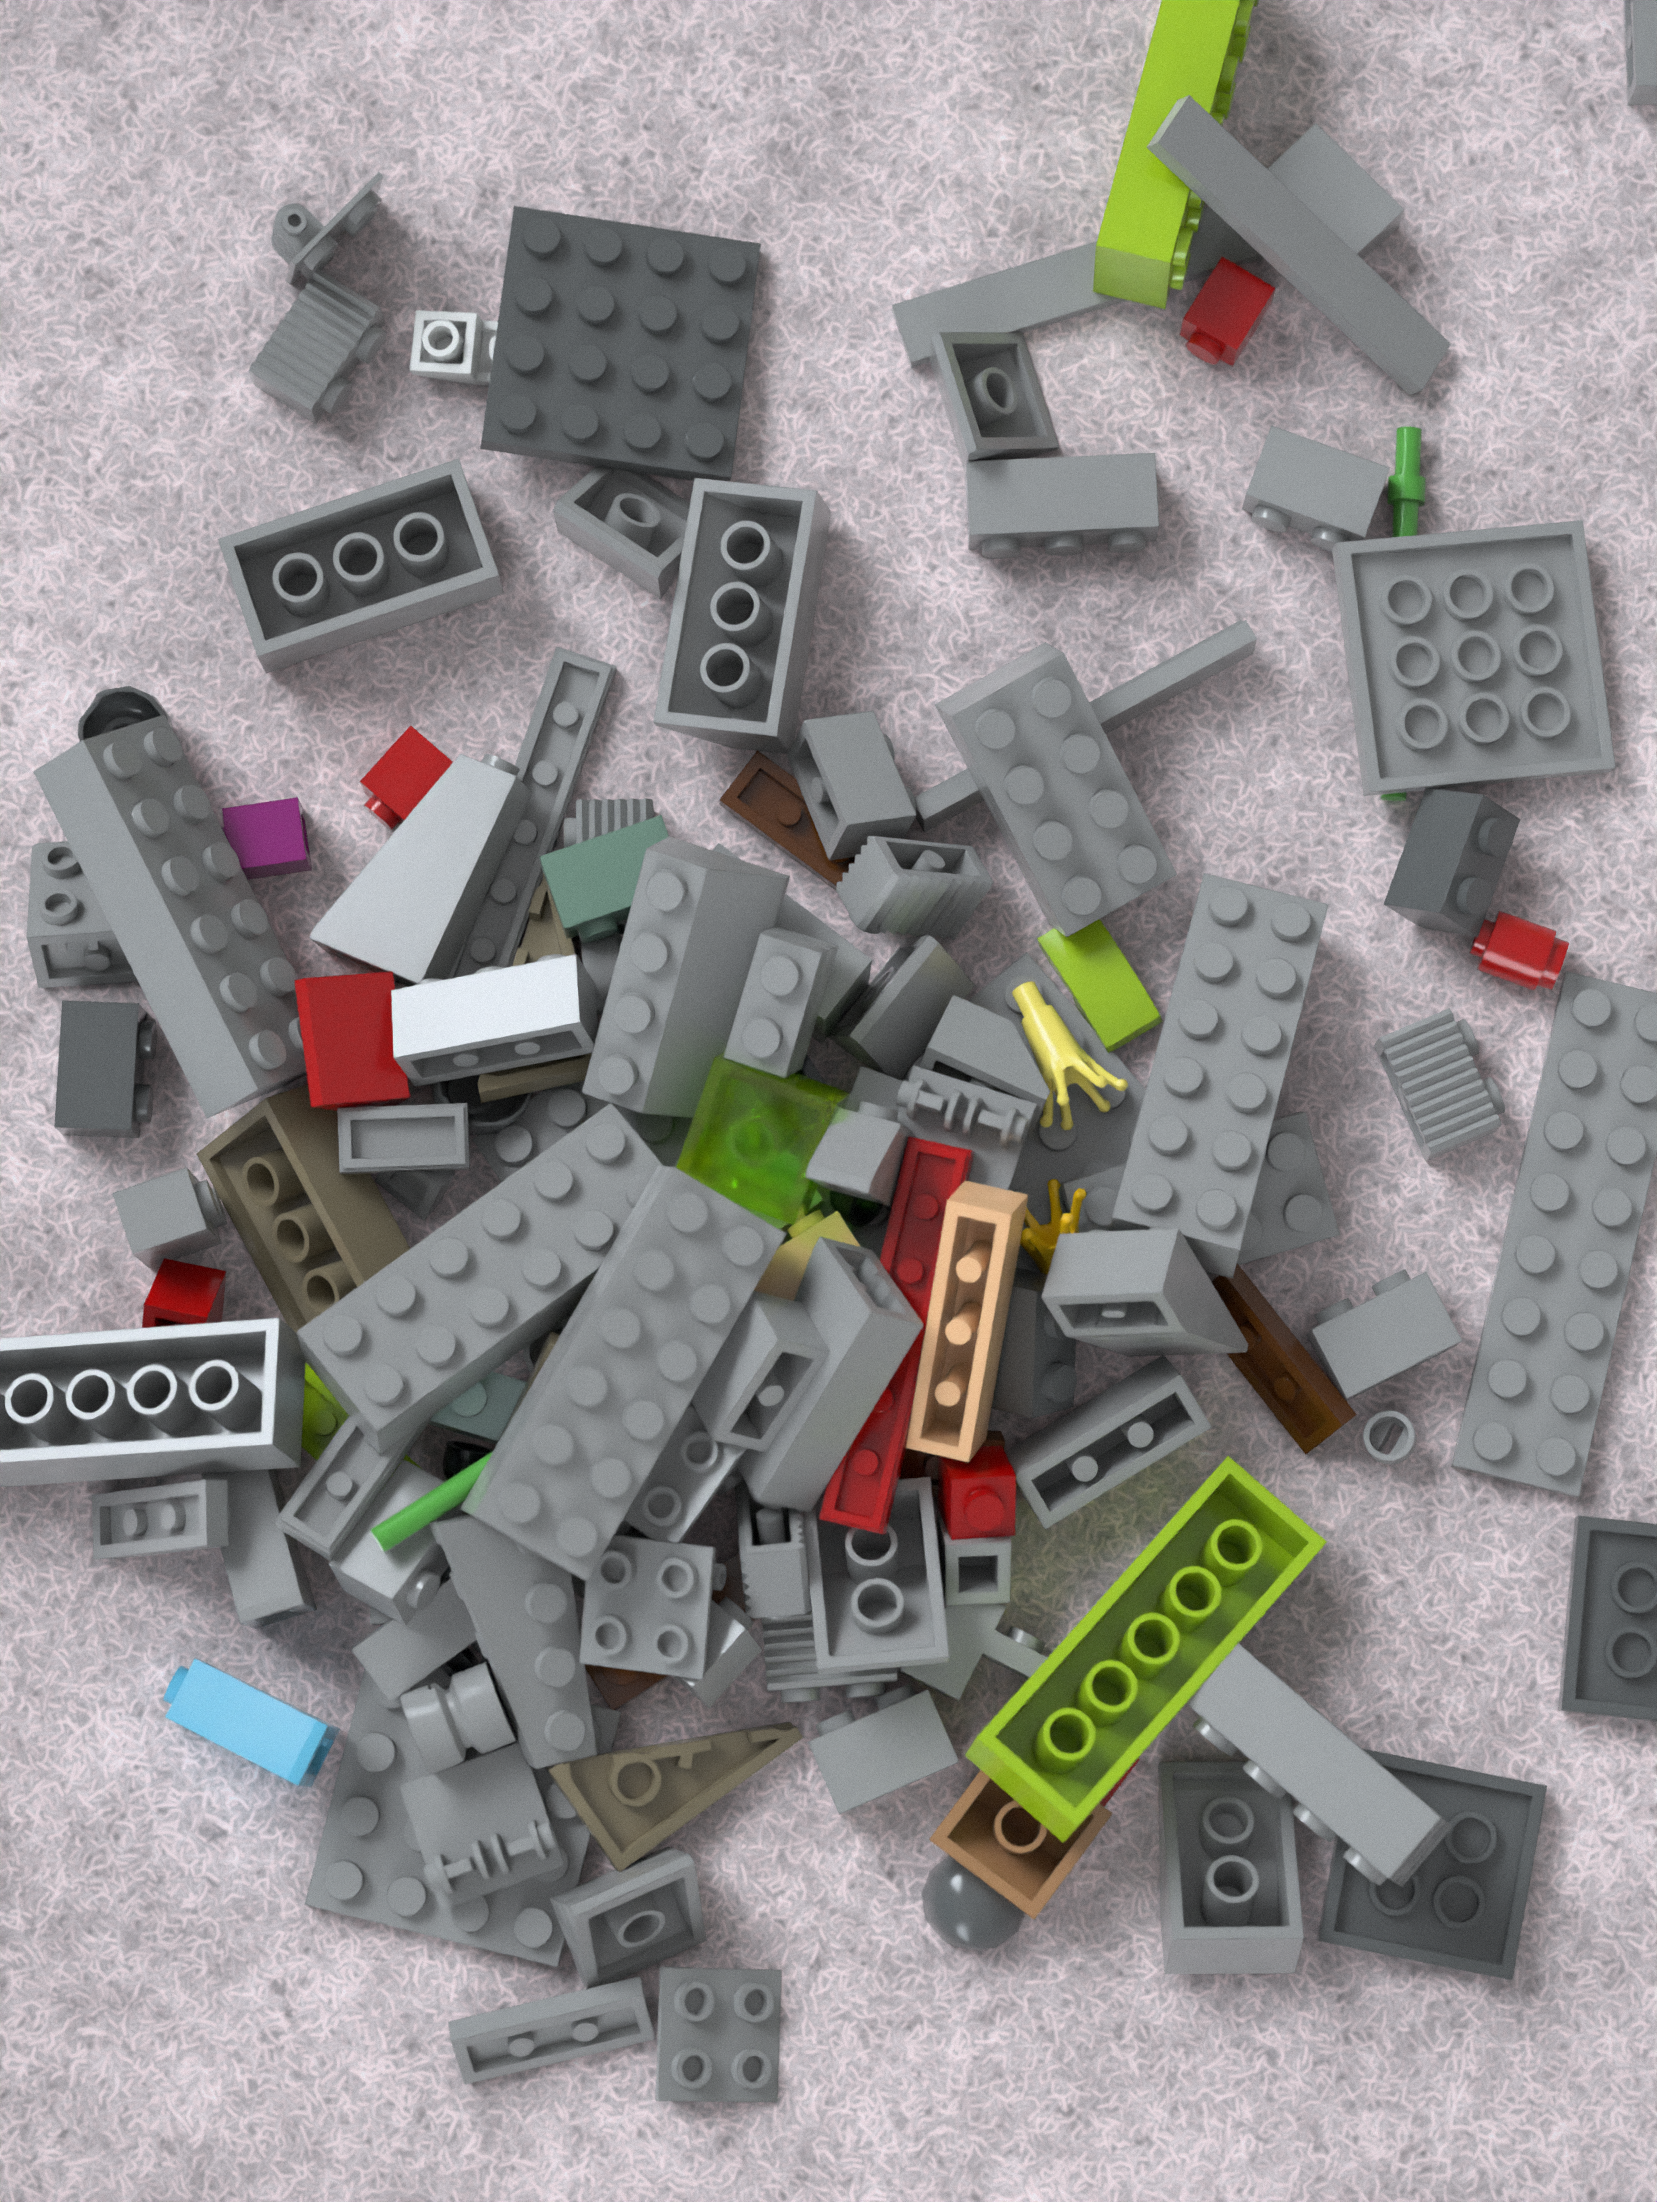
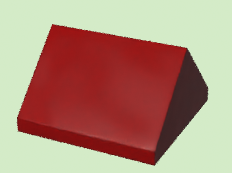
(350, 1041)

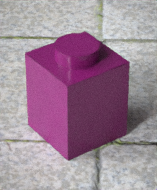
(268, 837)

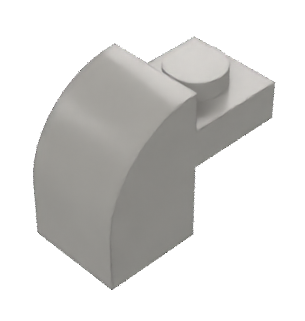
(973, 1635)

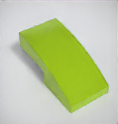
(1101, 983)

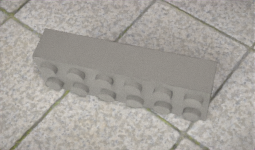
(180, 910)
(1220, 1067)
(480, 1282)
(623, 1371)
(150, 1402)

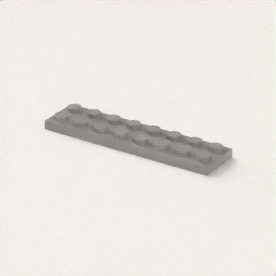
(1567, 1242)

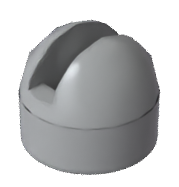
(1378, 1431)

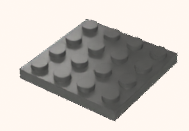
(620, 346)

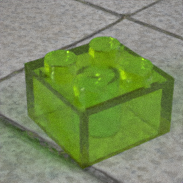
(759, 1136)

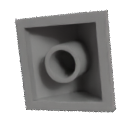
(991, 395)
(627, 524)
(902, 1007)
(632, 1917)

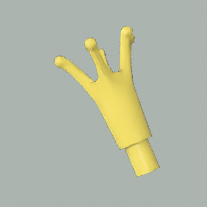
(1060, 1056)

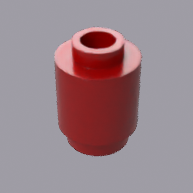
(1519, 951)

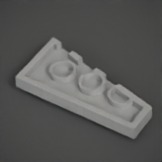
(528, 1635)

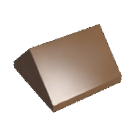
(1011, 1847)

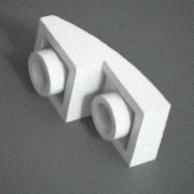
(453, 346)

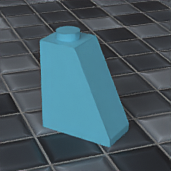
(250, 1722)

